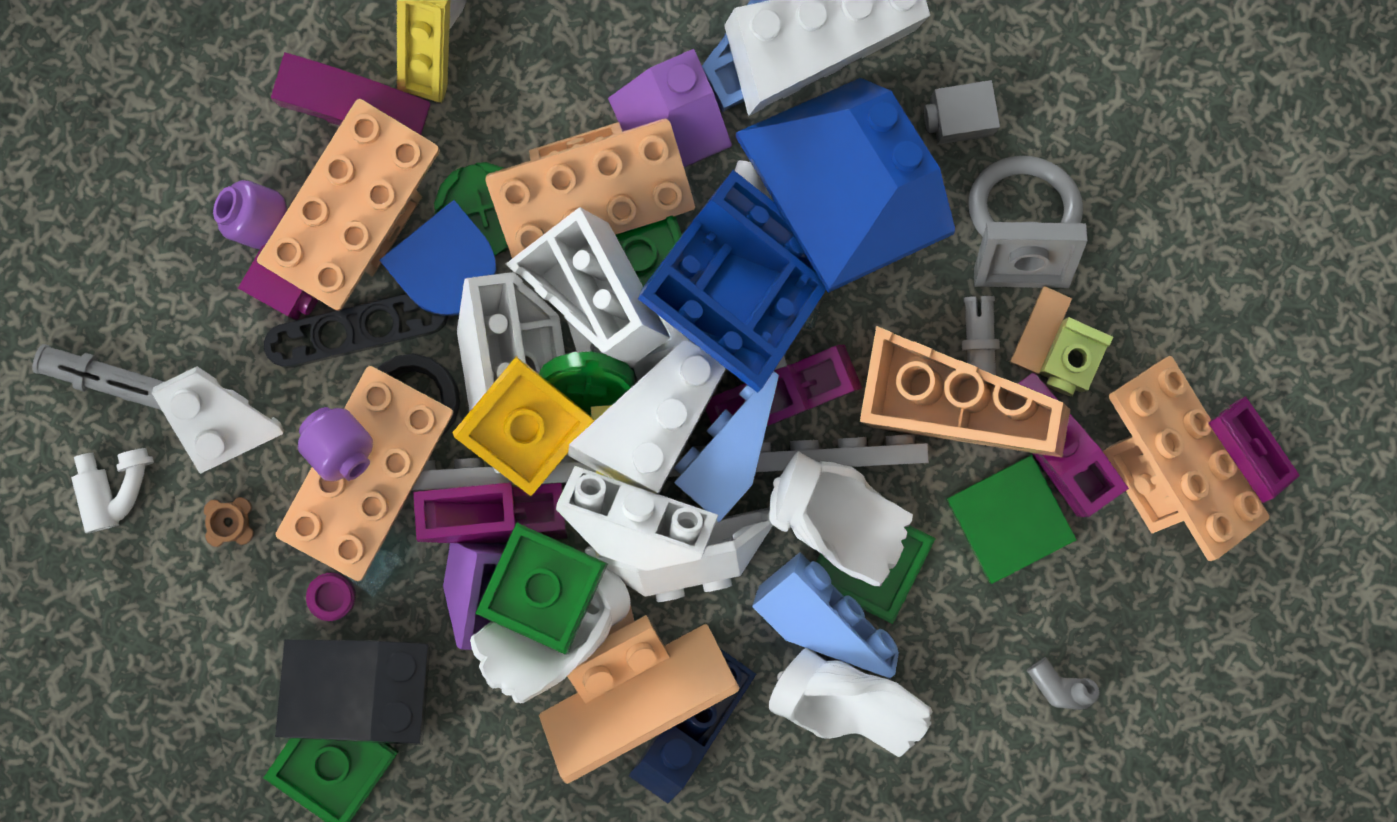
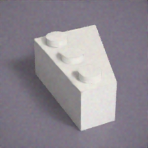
(592, 285)
(652, 421)

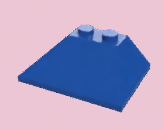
(851, 180)
(737, 282)

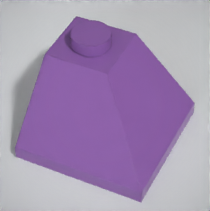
(684, 97)
(465, 582)

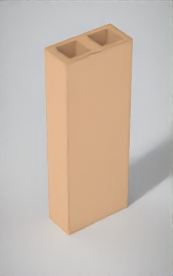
(1040, 330)

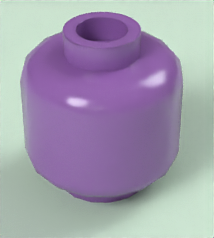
(248, 213)
(335, 444)

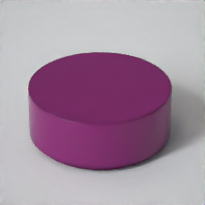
(330, 596)

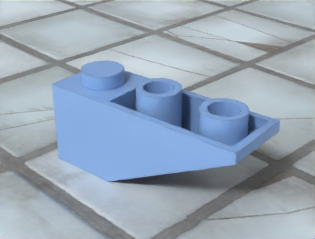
(729, 461)
(817, 616)

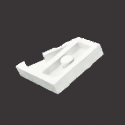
(211, 419)

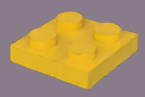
(522, 426)

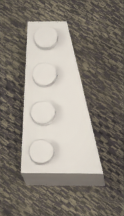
(796, 42)

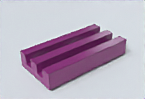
(1254, 449)

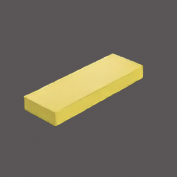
(423, 47)

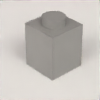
(962, 112)

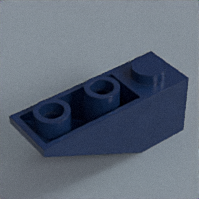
(679, 750)

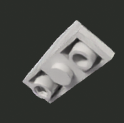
(634, 522)

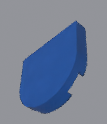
(438, 260)

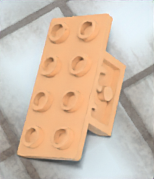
(611, 173)
(350, 206)
(1179, 464)
(349, 520)
(633, 693)

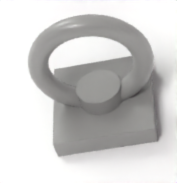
(1027, 251)

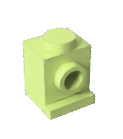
(1079, 337)

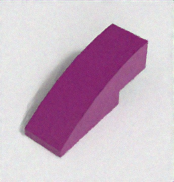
(331, 92)
(799, 386)
(486, 513)

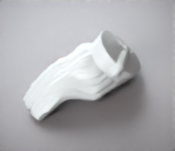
(839, 517)
(530, 668)
(841, 701)

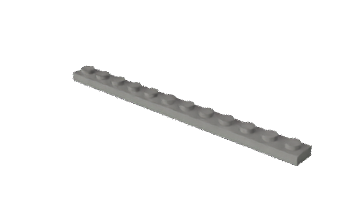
(850, 452)

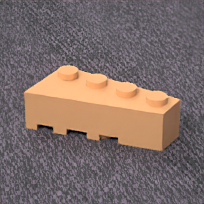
(946, 398)

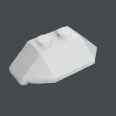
(500, 322)
(725, 557)

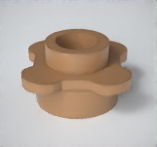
(216, 514)

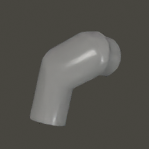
(1061, 691)

